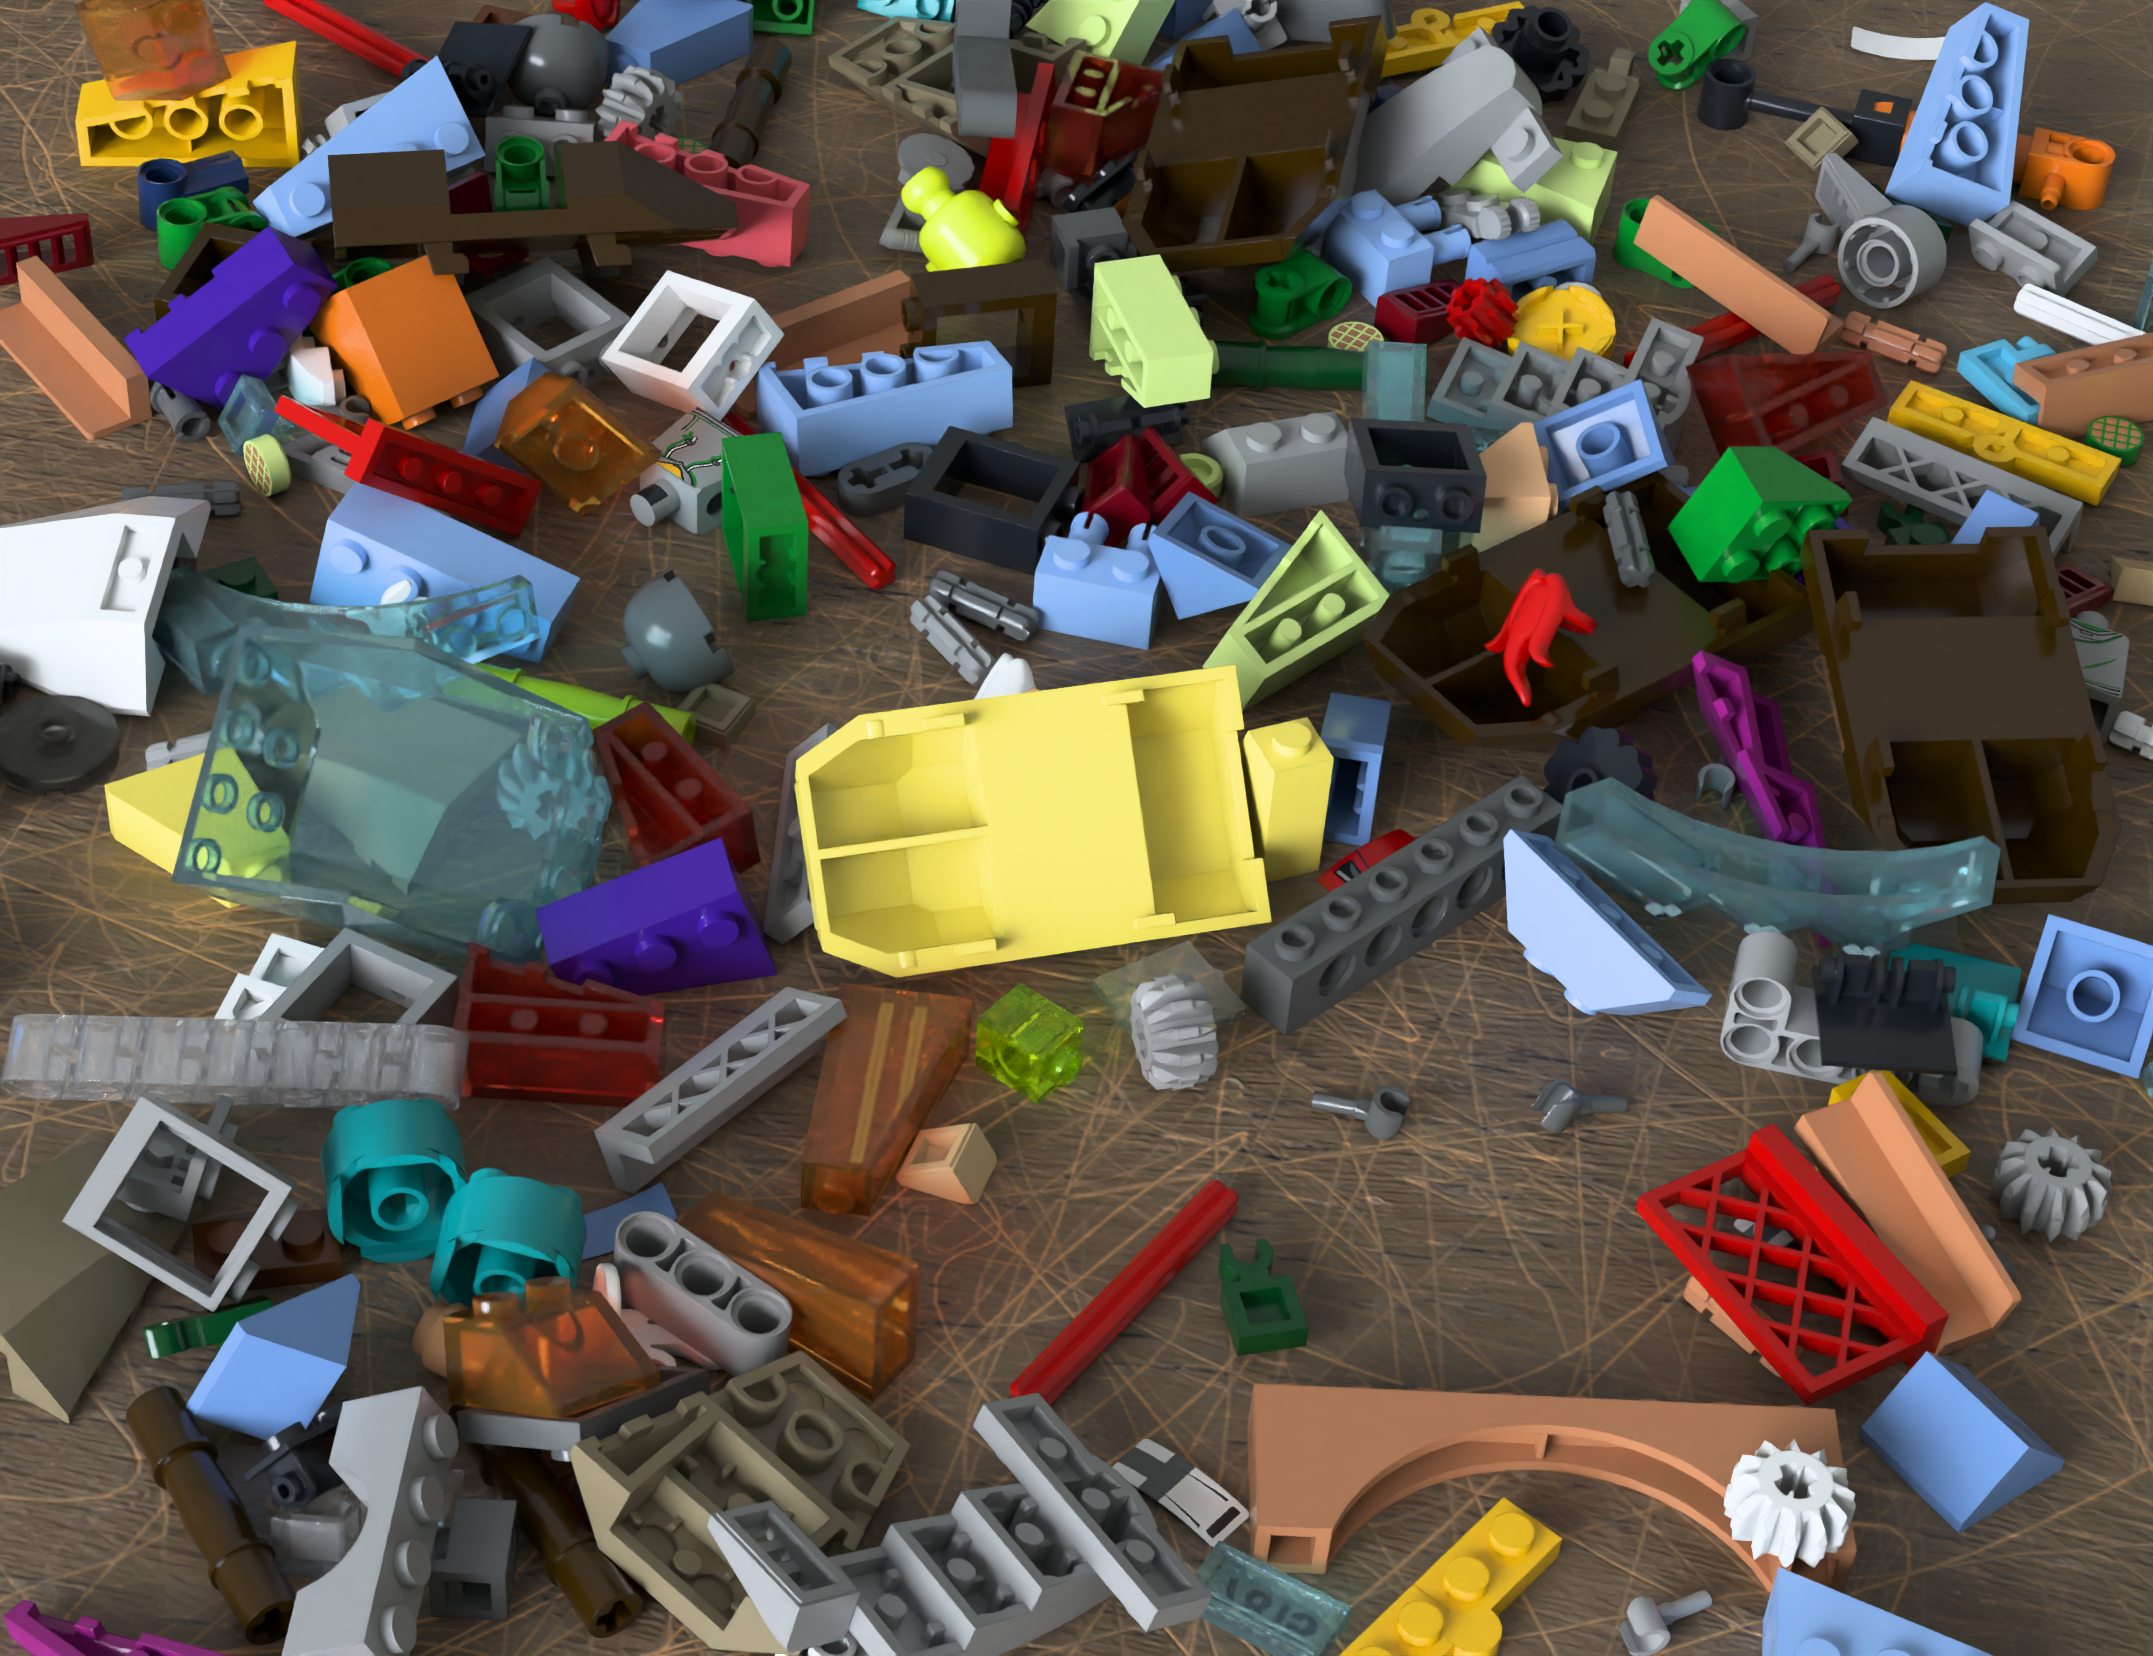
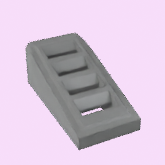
(1846, 194)
(803, 1596)

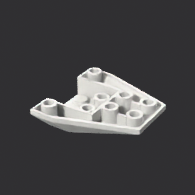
(87, 596)

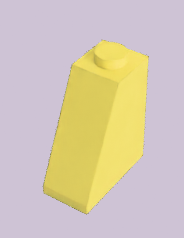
(1287, 795)
(152, 811)

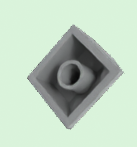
(1282, 463)

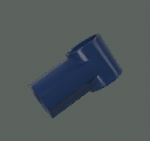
(170, 179)

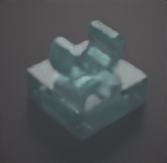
(252, 414)

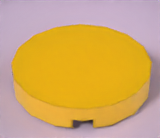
(1563, 321)

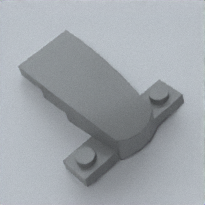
(1452, 121)
(1503, 390)
(1019, 1553)

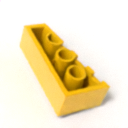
(250, 113)

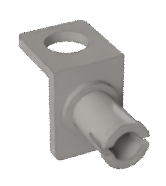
(1258, 16)

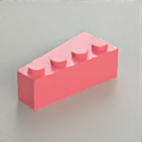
(768, 205)

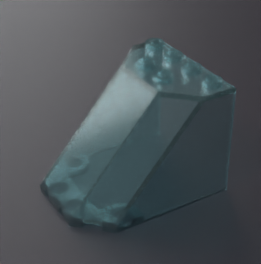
(391, 794)

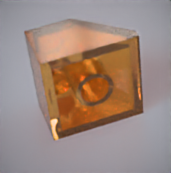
(153, 48)
(572, 442)
(543, 1352)

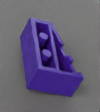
(236, 320)
(660, 927)

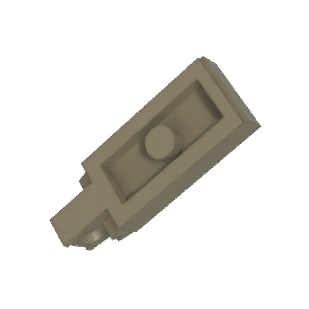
(1605, 103)

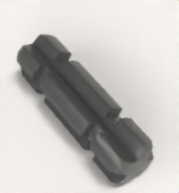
(223, 496)
(1628, 539)
(985, 606)

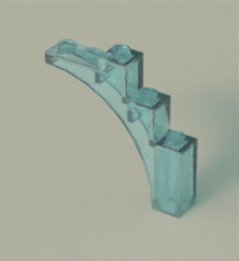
(1396, 391)
(203, 617)
(1849, 897)

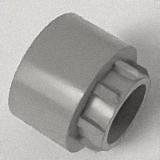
(1893, 248)

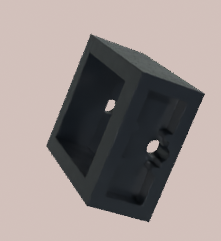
(1442, 477)
(980, 531)

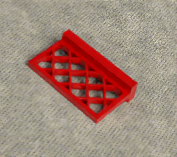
(423, 469)
(1832, 1245)

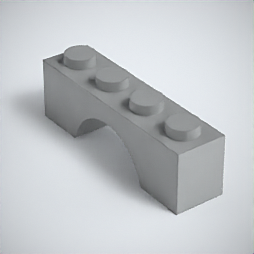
(397, 1462)

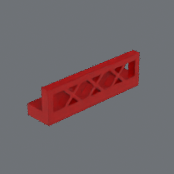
(1014, 164)

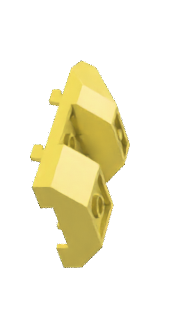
(1031, 824)

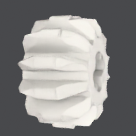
(1789, 1504)

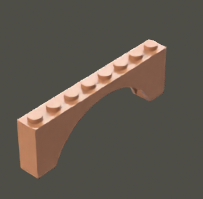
(1343, 1454)

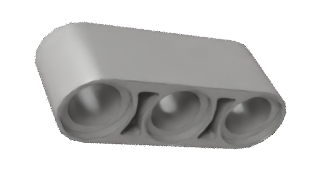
(700, 1294)

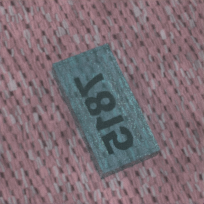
(1269, 1605)

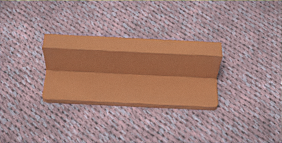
(1735, 279)
(838, 327)
(73, 355)
(2090, 384)
(1902, 1194)

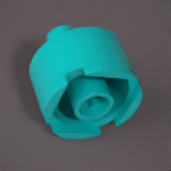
(391, 1177)
(504, 1234)

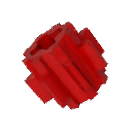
(1482, 312)

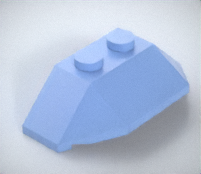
(1586, 937)

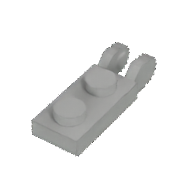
(1486, 215)

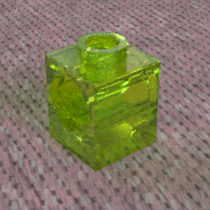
(1029, 1043)

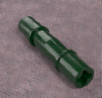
(1289, 367)

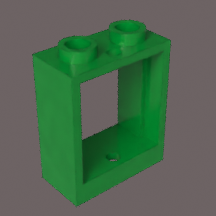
(764, 526)

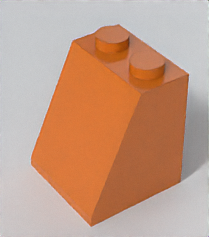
(406, 343)

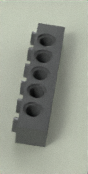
(1391, 909)

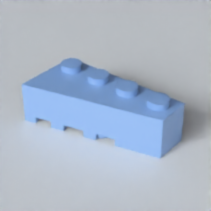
(411, 117)
(1967, 121)
(884, 401)
(385, 539)

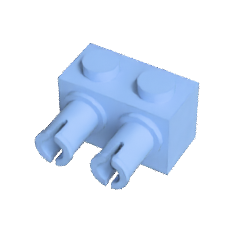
(1383, 244)
(1099, 588)

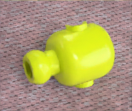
(962, 227)

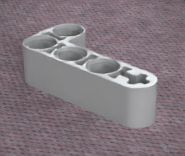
(1776, 1027)

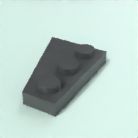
(559, 1435)

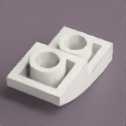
(311, 374)

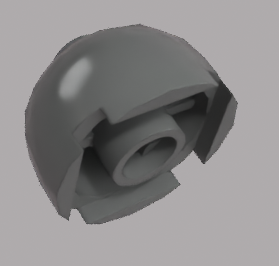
(559, 65)
(671, 637)

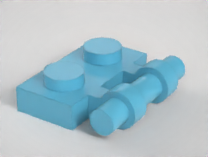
(1992, 372)

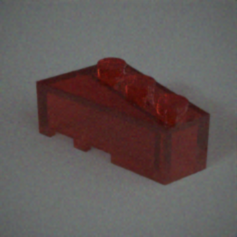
(1099, 113)
(1784, 397)
(668, 793)
(555, 1038)

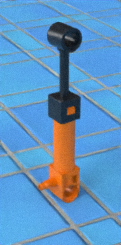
(2046, 166)

